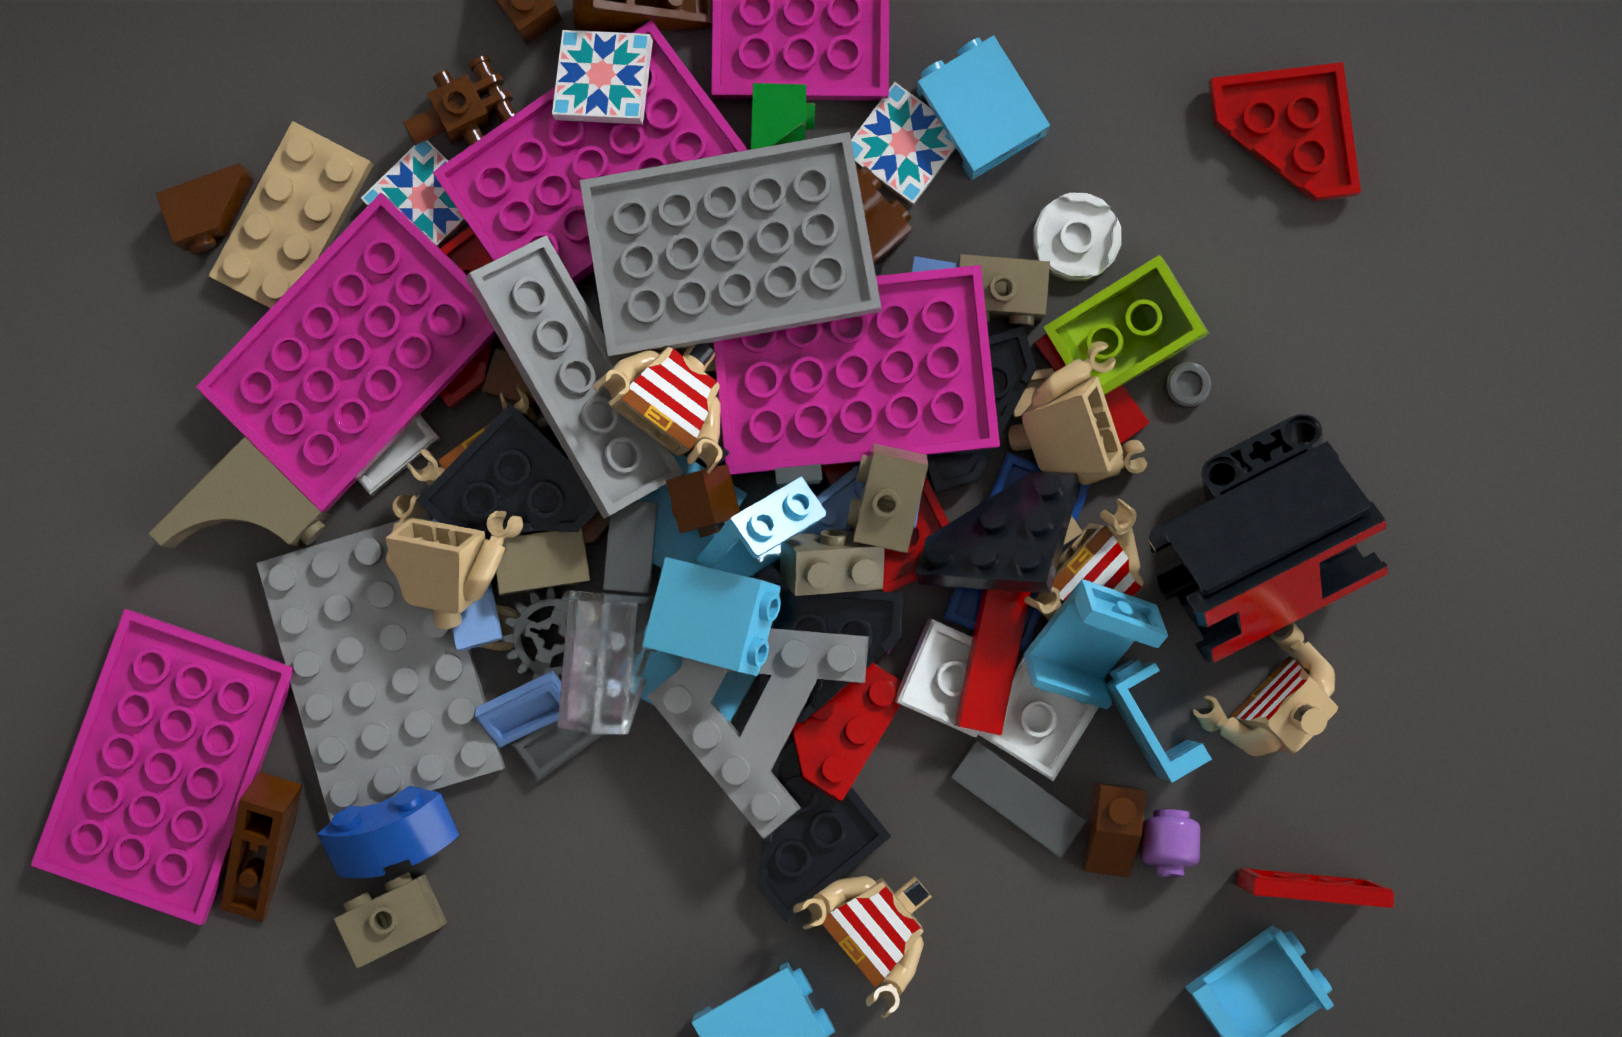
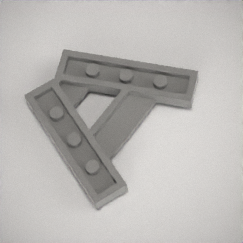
(745, 760)

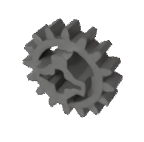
(524, 626)

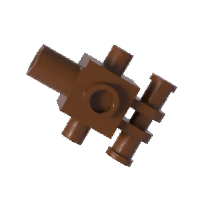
(458, 105)

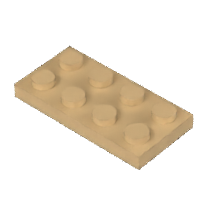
(291, 215)

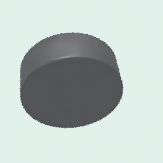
(1187, 385)

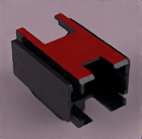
(1269, 539)

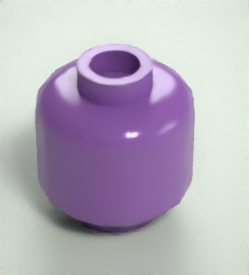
(1170, 842)

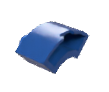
(386, 833)

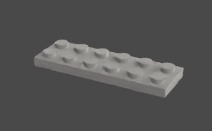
(560, 360)

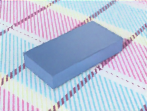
(521, 710)

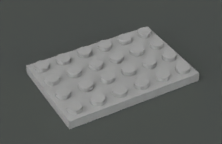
(730, 246)
(373, 676)

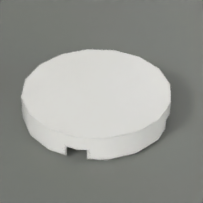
(1077, 236)

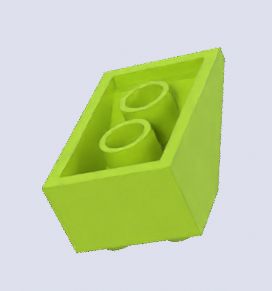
(1140, 319)

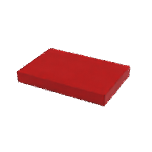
(1314, 887)

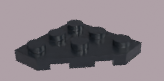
(1011, 372)
(512, 471)
(1006, 540)
(846, 613)
(815, 842)

